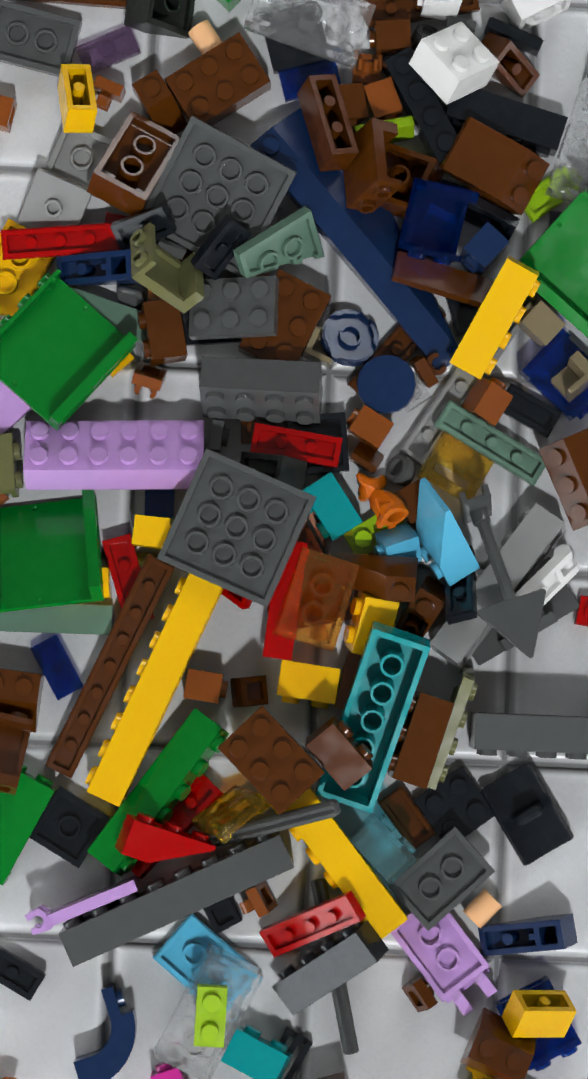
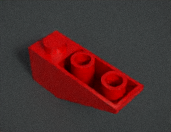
(156, 842)

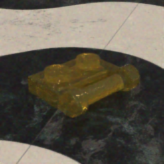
(459, 460)
(230, 813)

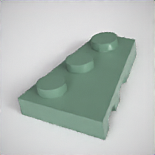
(281, 244)

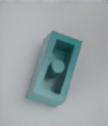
(332, 508)
(256, 1055)

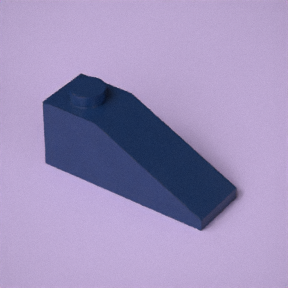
(96, 268)
(528, 935)

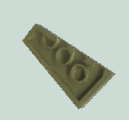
(460, 696)

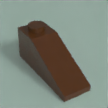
(384, 576)

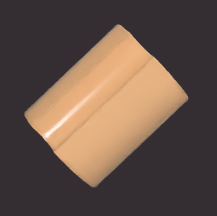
(204, 36)
(482, 908)

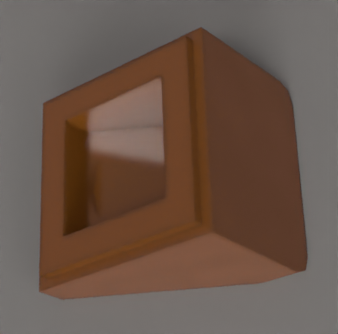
(366, 457)
(249, 691)

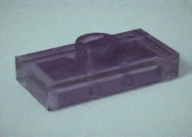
(109, 49)

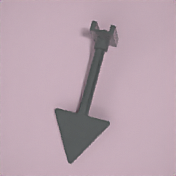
(517, 616)

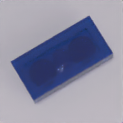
(293, 79)
(57, 667)

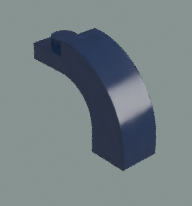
(113, 1055)

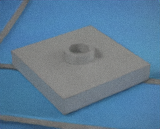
(53, 202)

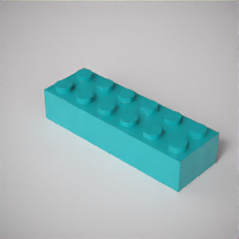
(378, 707)

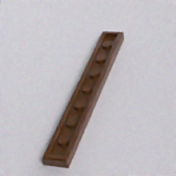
(110, 666)

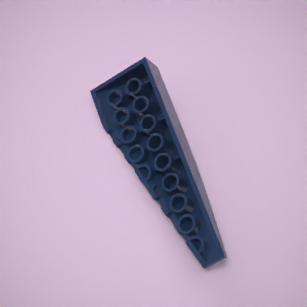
(360, 239)

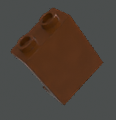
(366, 177)
(14, 738)

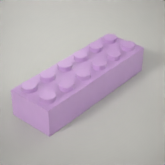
(112, 454)

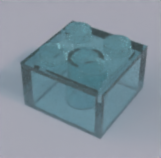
(382, 847)

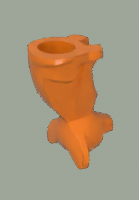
(385, 504)

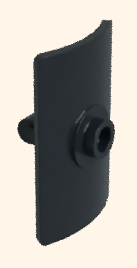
(527, 813)

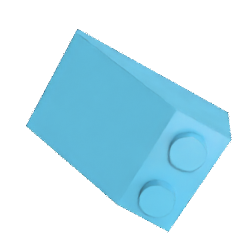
(442, 537)

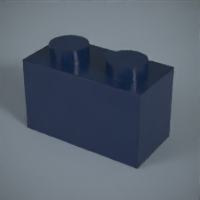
(483, 249)

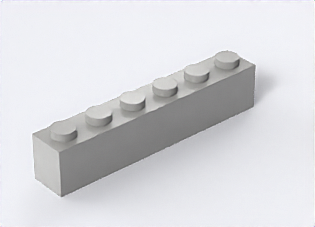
(521, 555)

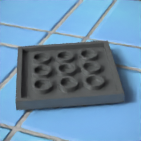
(216, 178)
(237, 528)

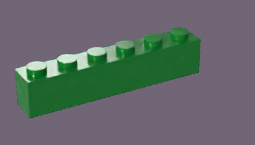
(162, 785)

